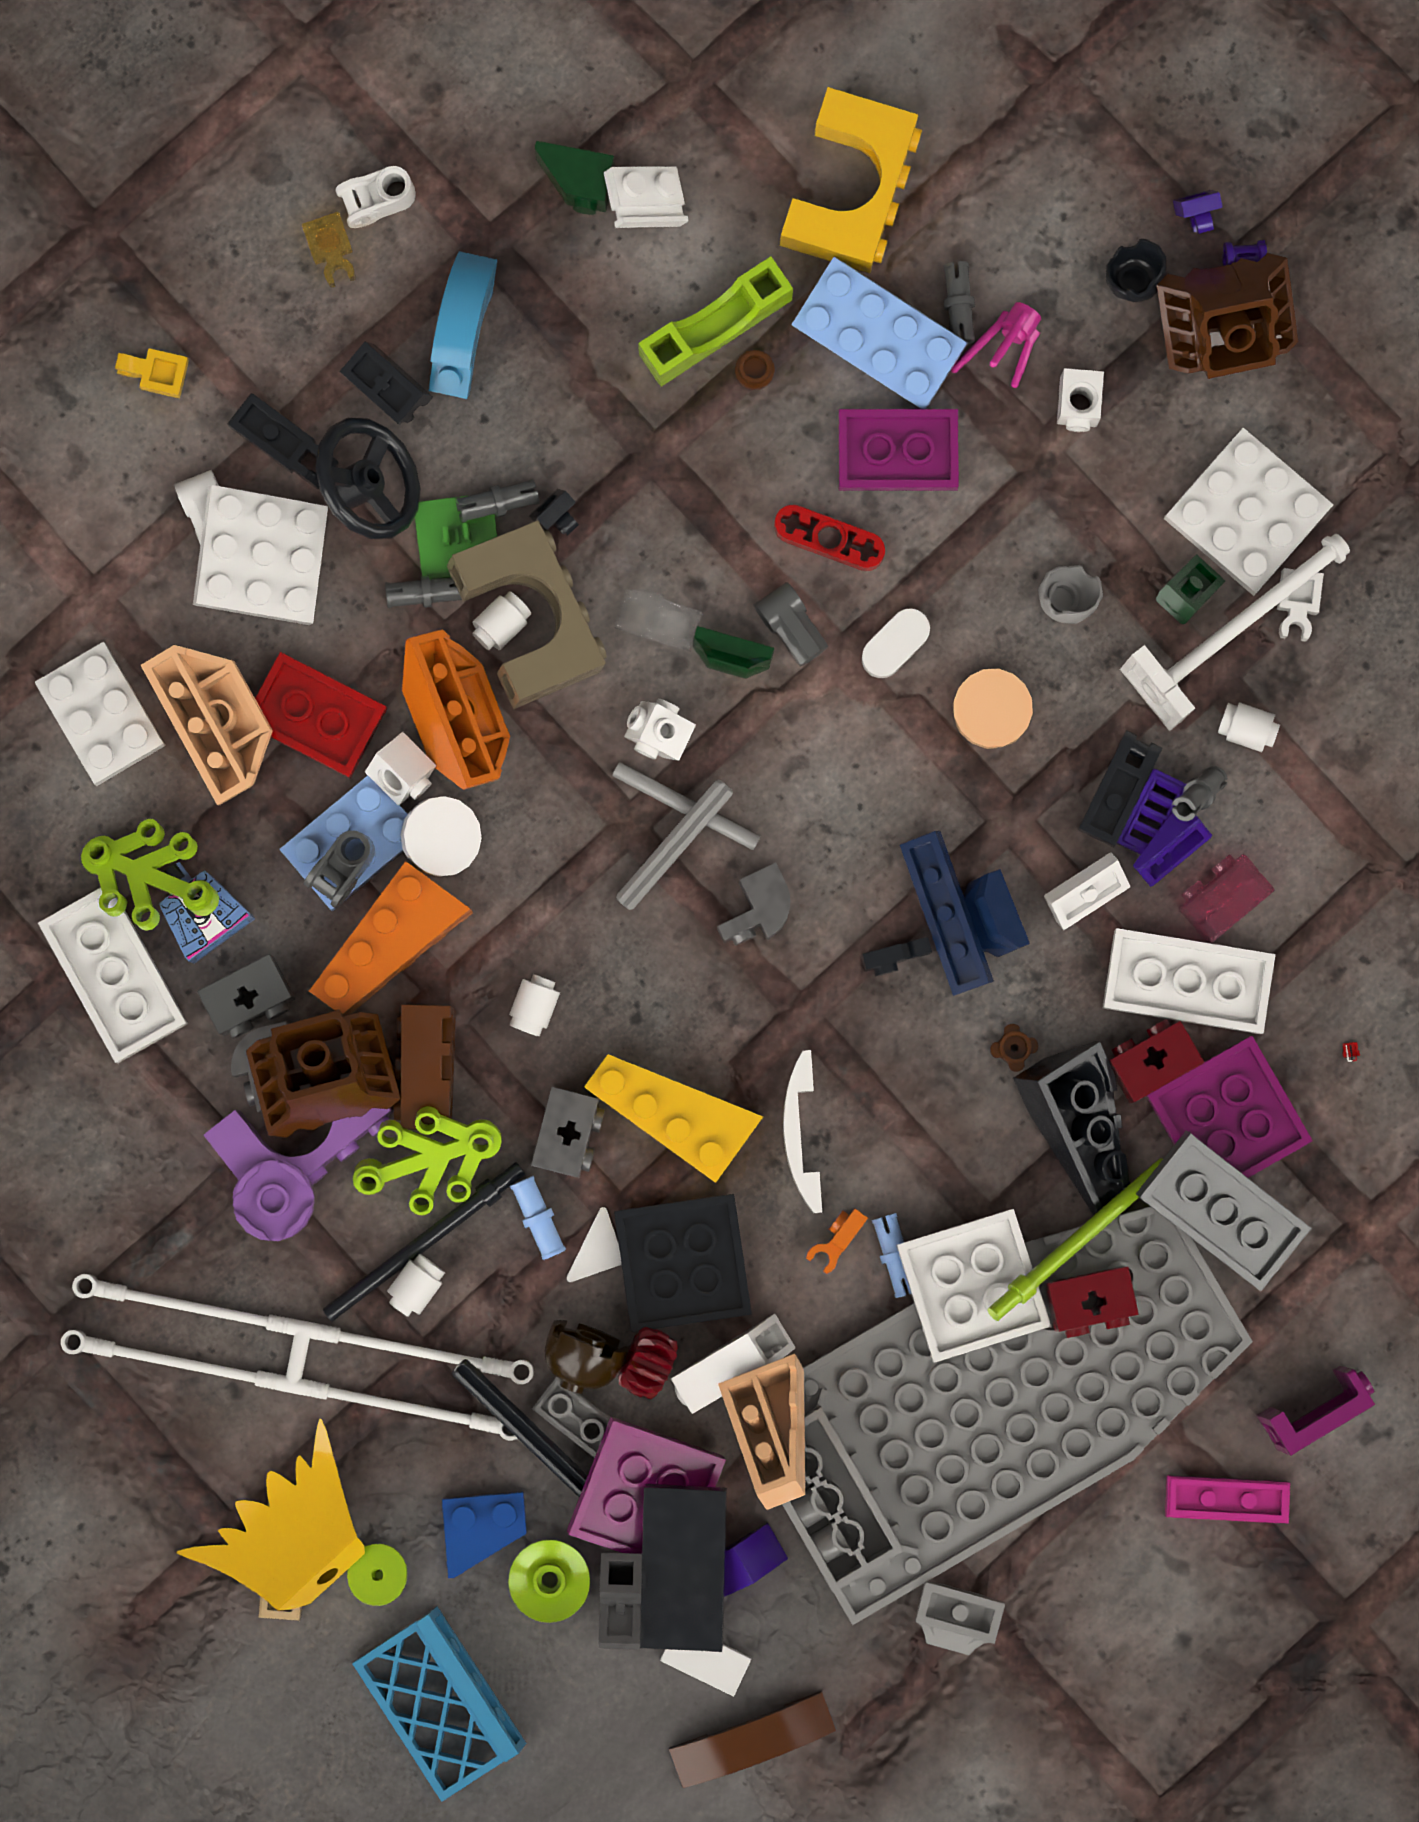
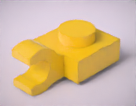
(159, 372)

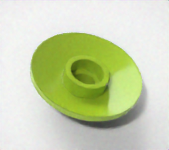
(546, 1602)

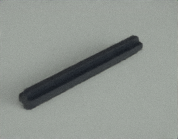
(520, 1426)

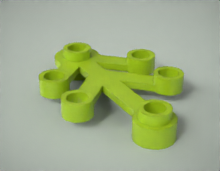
(144, 872)
(430, 1155)

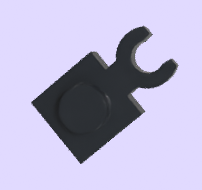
(886, 959)

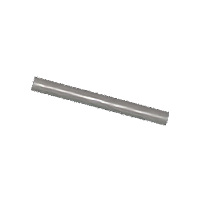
(683, 804)

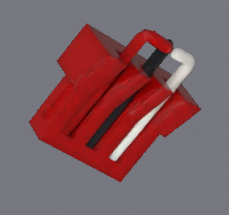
(1350, 1050)

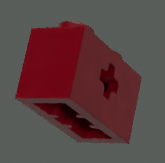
(1177, 1059)
(1067, 1295)

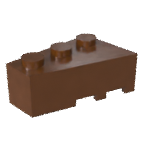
(425, 1062)

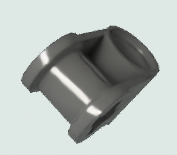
(340, 869)

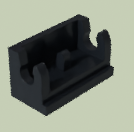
(385, 383)

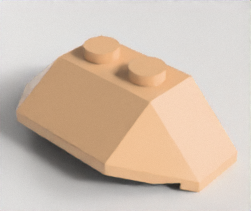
(212, 717)

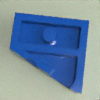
(480, 1527)

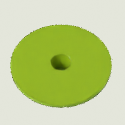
(378, 1575)

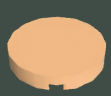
(992, 708)

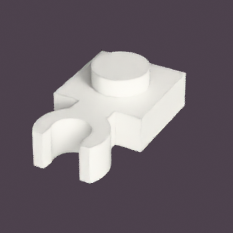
(1300, 603)

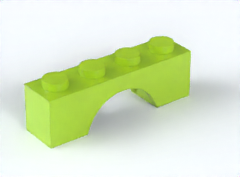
(741, 307)

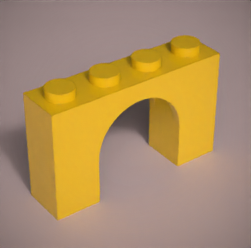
(856, 234)

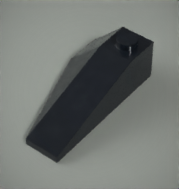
(1077, 1115)

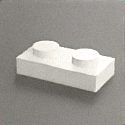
(1087, 891)

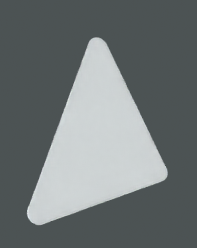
(599, 1249)

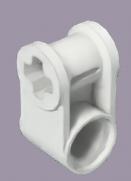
(373, 197)

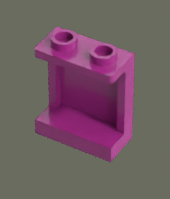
(1322, 1420)

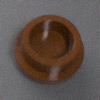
(754, 369)

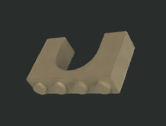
(529, 560)

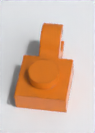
(844, 1230)

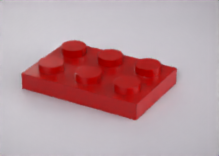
(318, 714)

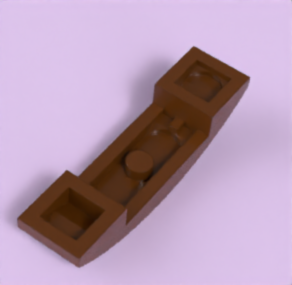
(752, 1741)

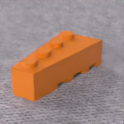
(390, 937)

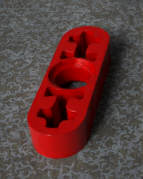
(798, 536)

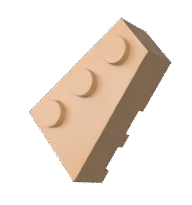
(770, 1427)

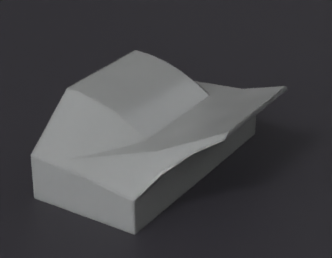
(958, 1617)

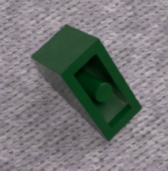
(576, 175)

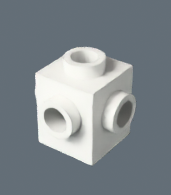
(658, 730)

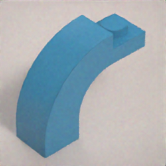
(460, 323)

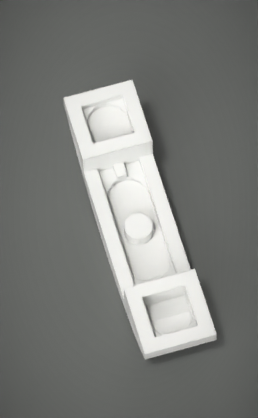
(800, 1082)

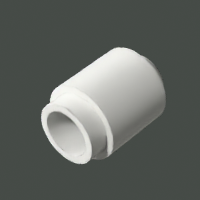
(501, 621)
(1248, 726)
(534, 1005)
(415, 1285)

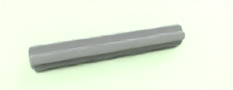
(674, 844)

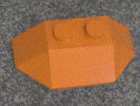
(454, 709)

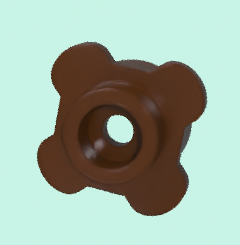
(1025, 1045)

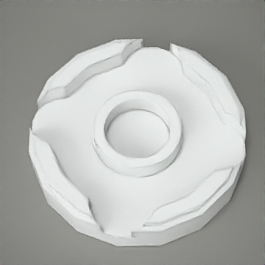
(441, 836)

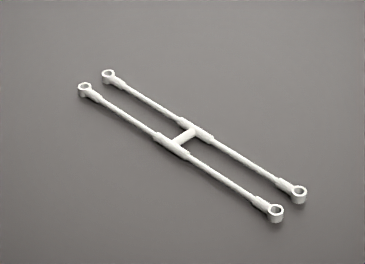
(302, 1332)

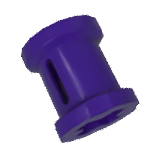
(1251, 252)

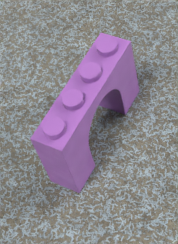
(242, 1145)

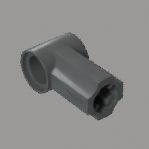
(785, 615)

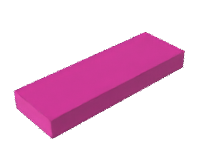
(1227, 1499)

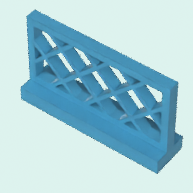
(472, 1694)

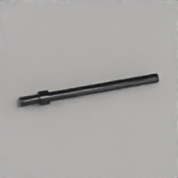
(487, 1193)

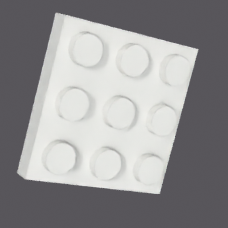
(1248, 511)
(260, 555)
(961, 1275)

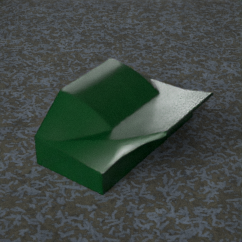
(731, 653)

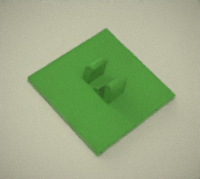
(443, 534)

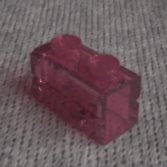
(1225, 898)

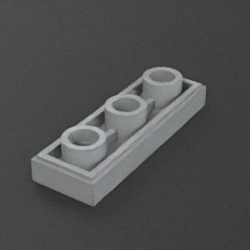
(571, 1414)

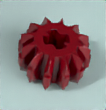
(648, 1363)

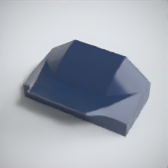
(995, 915)

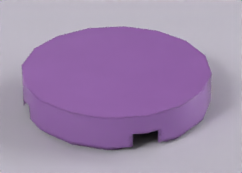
(273, 1200)

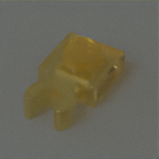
(328, 244)

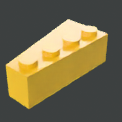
(684, 1120)

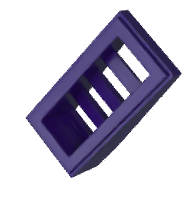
(1164, 781)
(1170, 847)

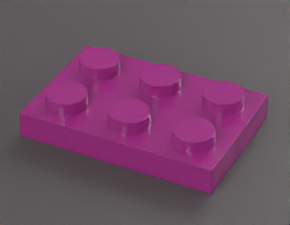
(898, 449)

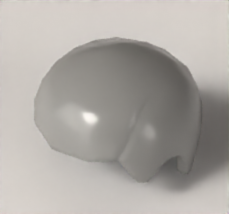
(1069, 594)

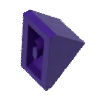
(752, 1558)

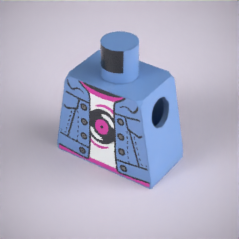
(197, 933)

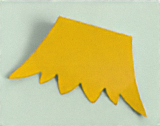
(297, 1541)

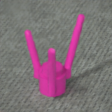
(1017, 327)

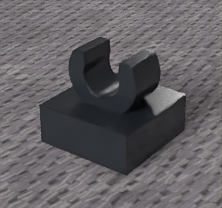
(554, 512)

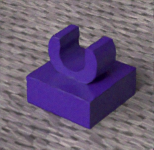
(1197, 208)

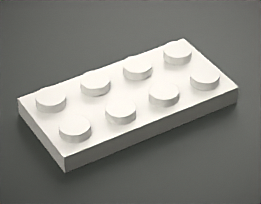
(113, 976)
(1188, 981)

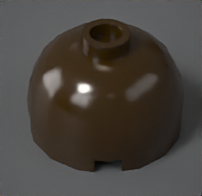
(583, 1356)

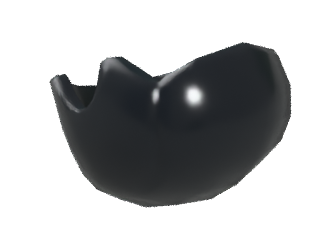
(1136, 271)

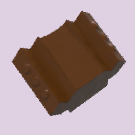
(1228, 316)
(322, 1071)

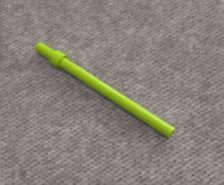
(1024, 1287)

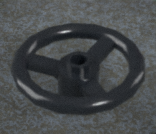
(364, 481)

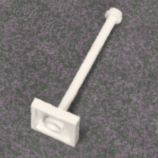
(1160, 685)

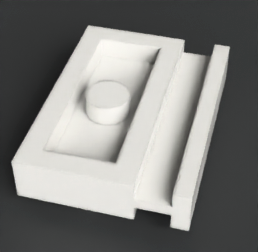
(645, 196)

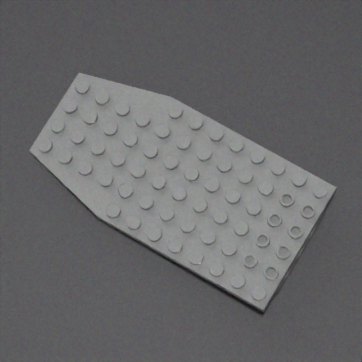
(949, 1455)

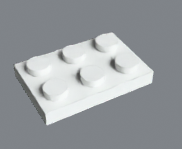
(100, 713)

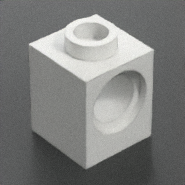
(1080, 382)
(401, 769)

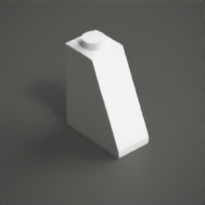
(754, 1348)

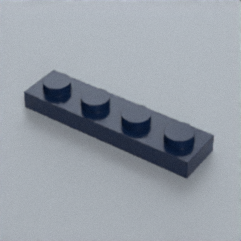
(946, 913)

